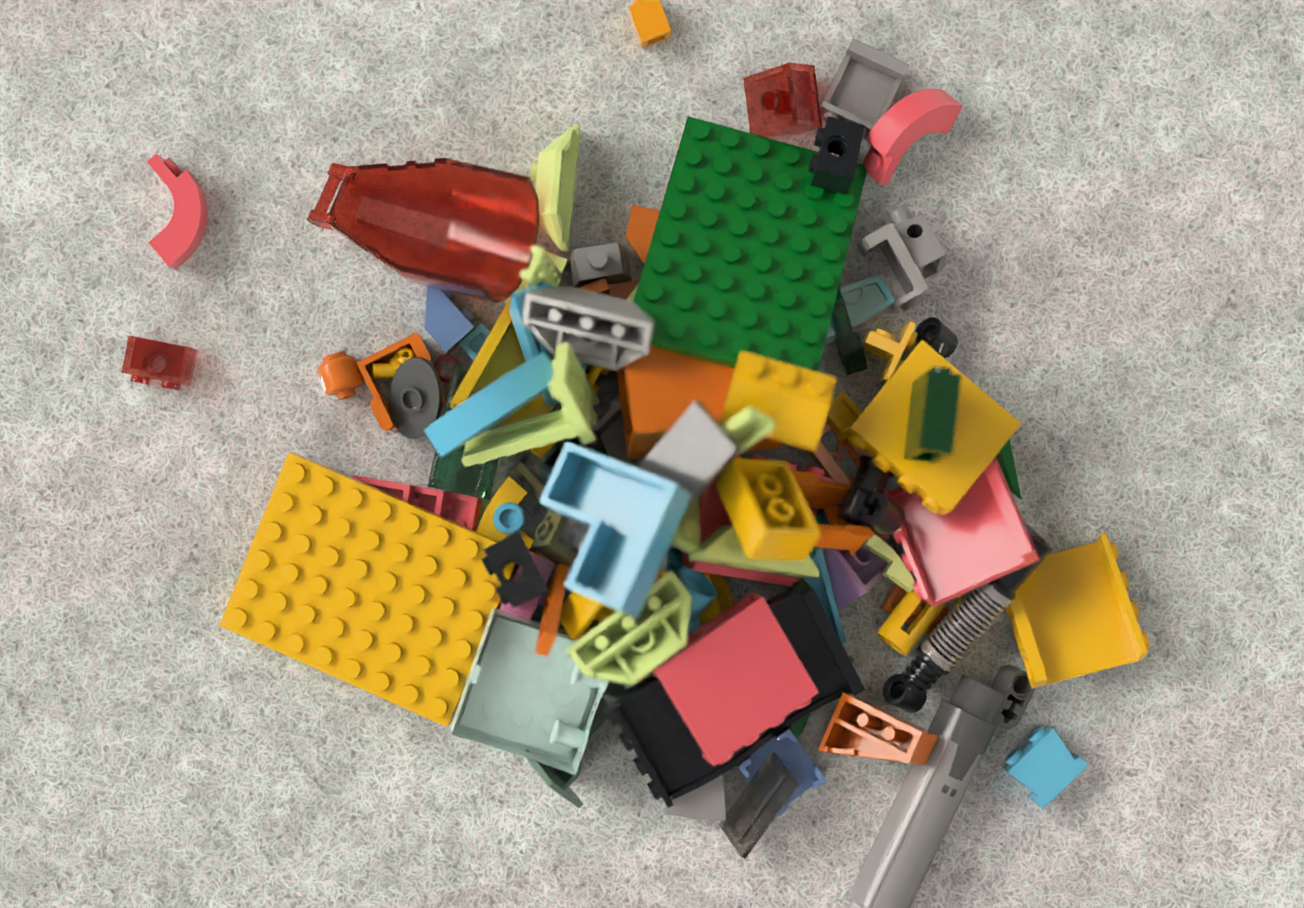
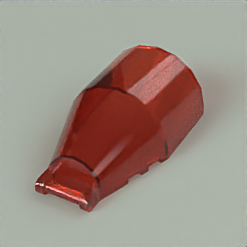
(437, 222)

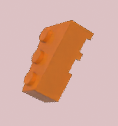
(874, 733)

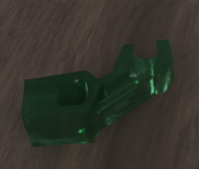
(849, 343)

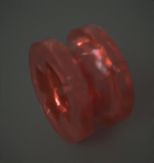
(439, 360)

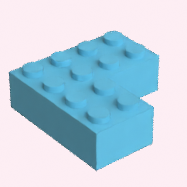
(629, 520)

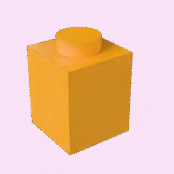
(649, 22)

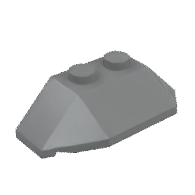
(598, 326)

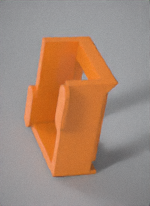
(380, 404)
(827, 497)

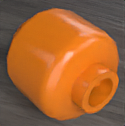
(340, 375)

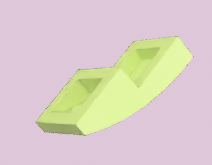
(895, 569)

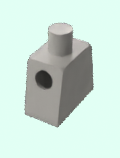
(925, 246)
(599, 262)
(702, 803)

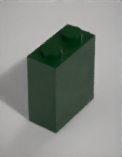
(932, 415)

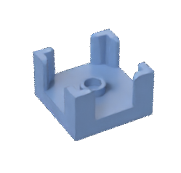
(792, 756)

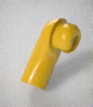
(388, 370)

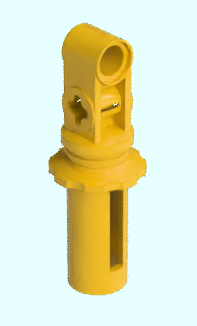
(905, 641)

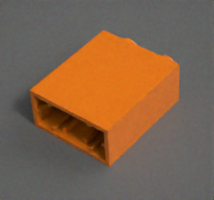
(659, 391)

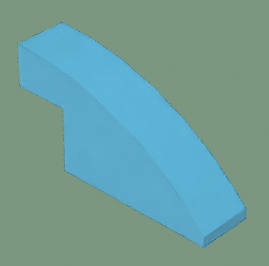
(491, 405)

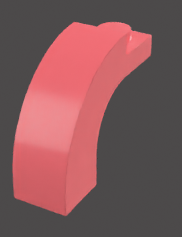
(905, 123)
(189, 220)

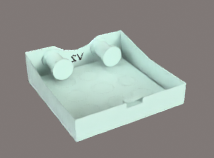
(525, 698)

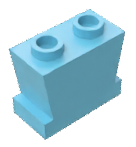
(1044, 765)

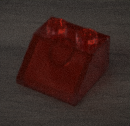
(783, 100)

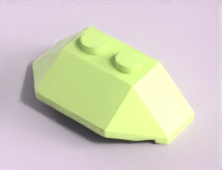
(555, 186)
(726, 549)
(631, 648)

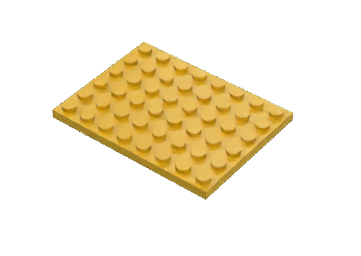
(366, 588)

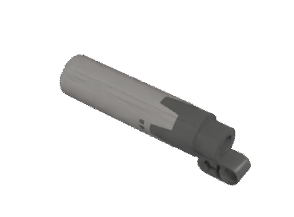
(935, 790)

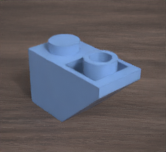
(445, 321)

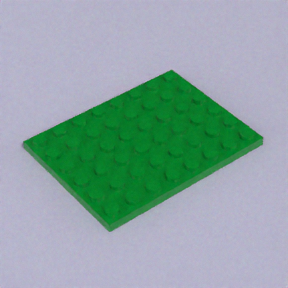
(745, 250)

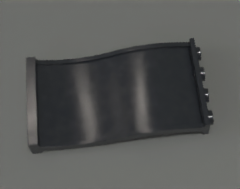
(666, 744)

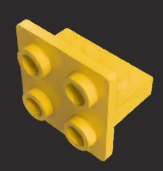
(882, 345)

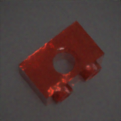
(142, 353)

